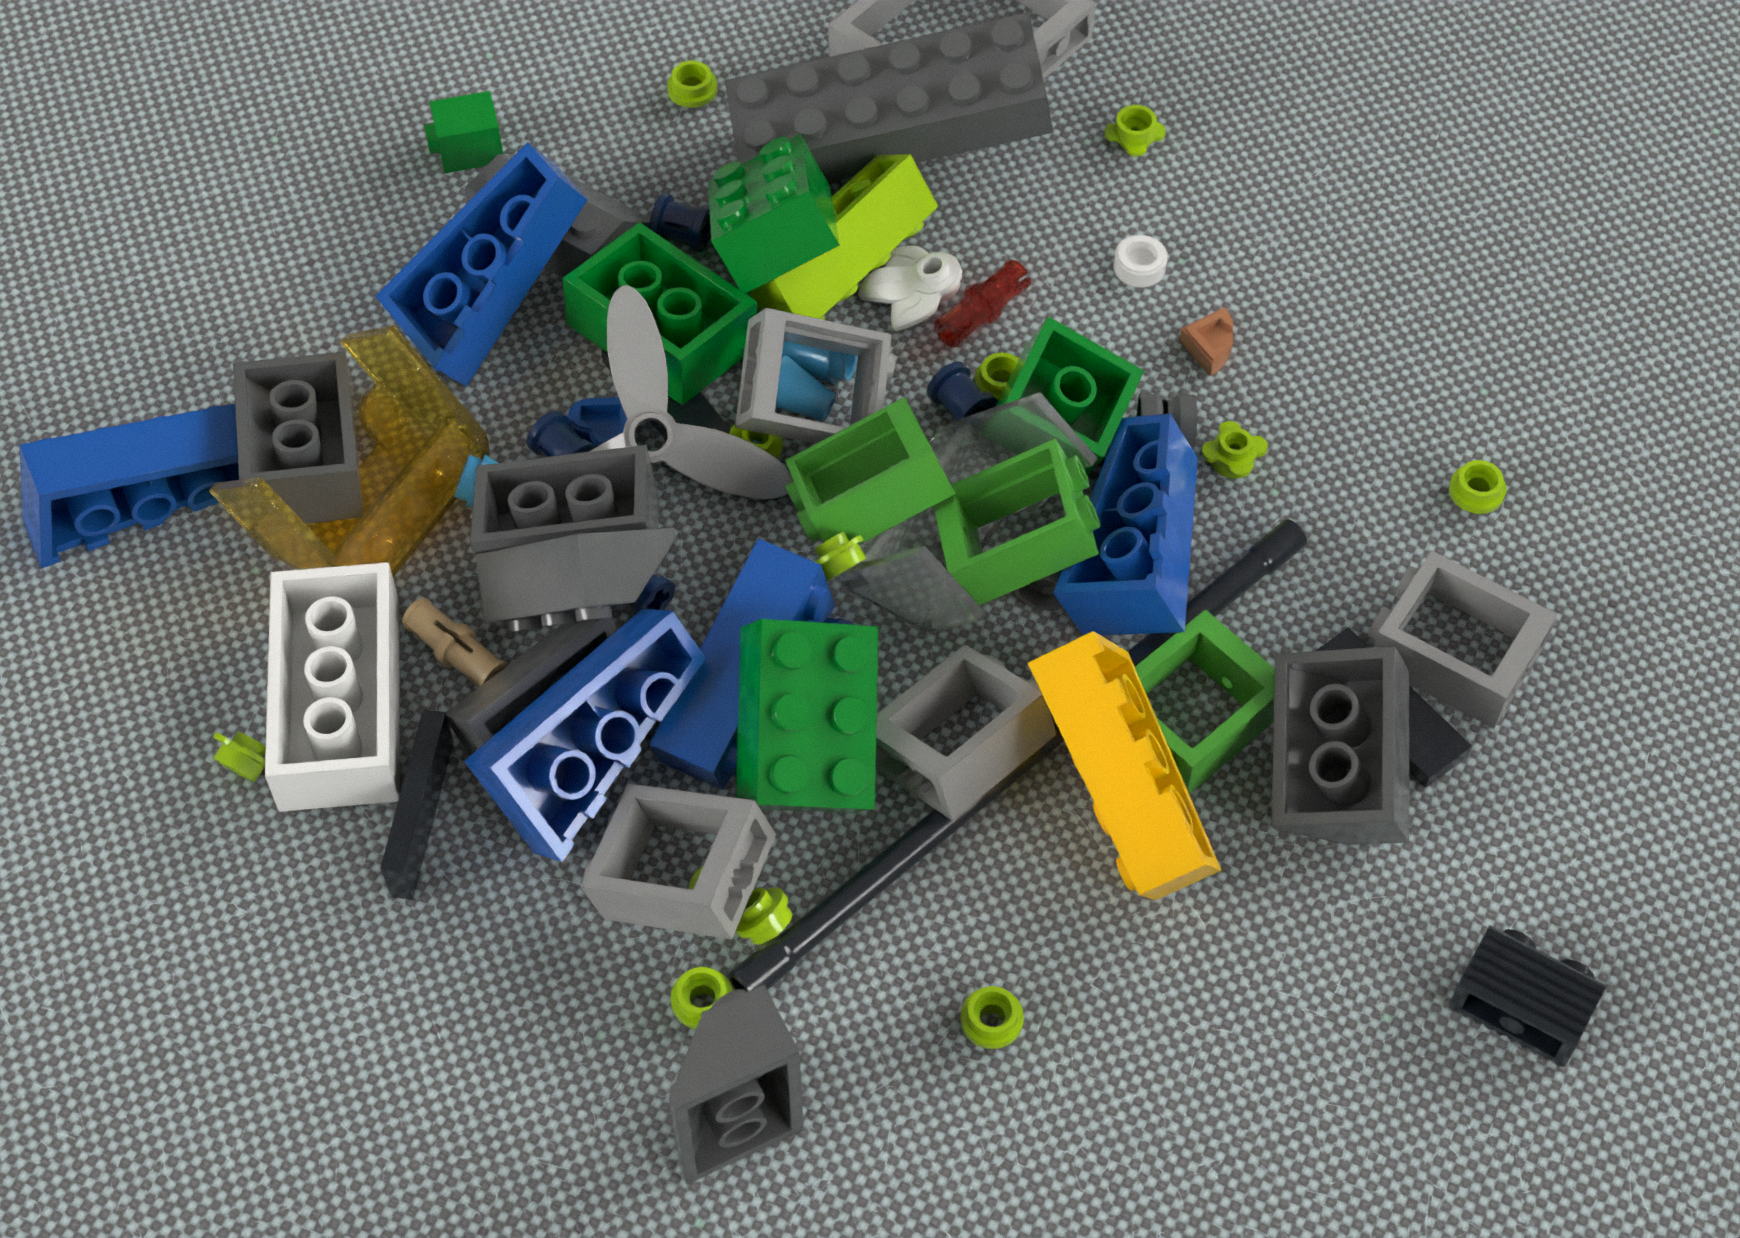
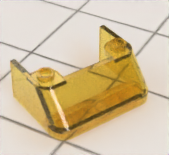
(404, 481)

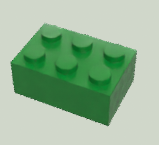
(771, 213)
(693, 307)
(807, 716)

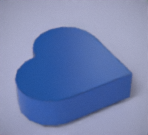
(597, 419)

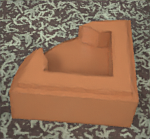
(1210, 340)

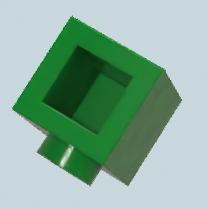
(464, 131)

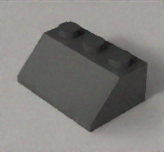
(592, 230)
(300, 433)
(563, 497)
(568, 577)
(524, 680)
(1342, 745)
(735, 1085)

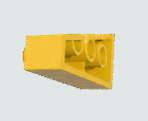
(1125, 765)

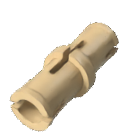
(452, 643)

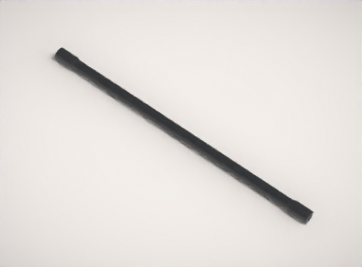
(780, 954)

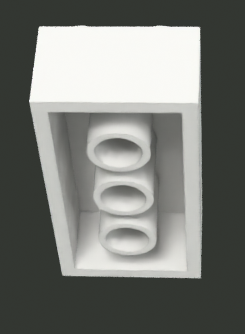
(333, 687)

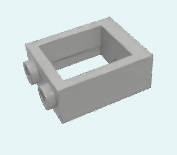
(763, 362)
(1446, 676)
(983, 760)
(724, 881)

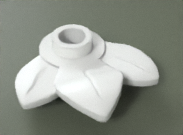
(913, 284)

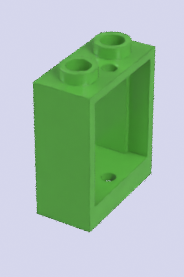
(857, 456)
(1001, 492)
(1236, 670)

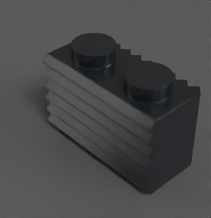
(1528, 994)

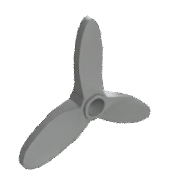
(642, 387)

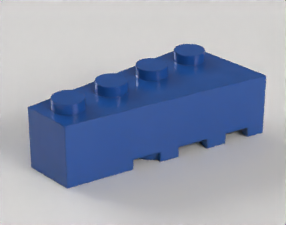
(483, 263)
(123, 476)
(1143, 535)
(703, 722)
(576, 737)

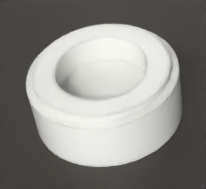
(1140, 261)

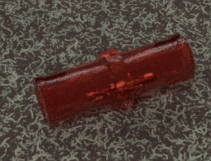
(982, 303)

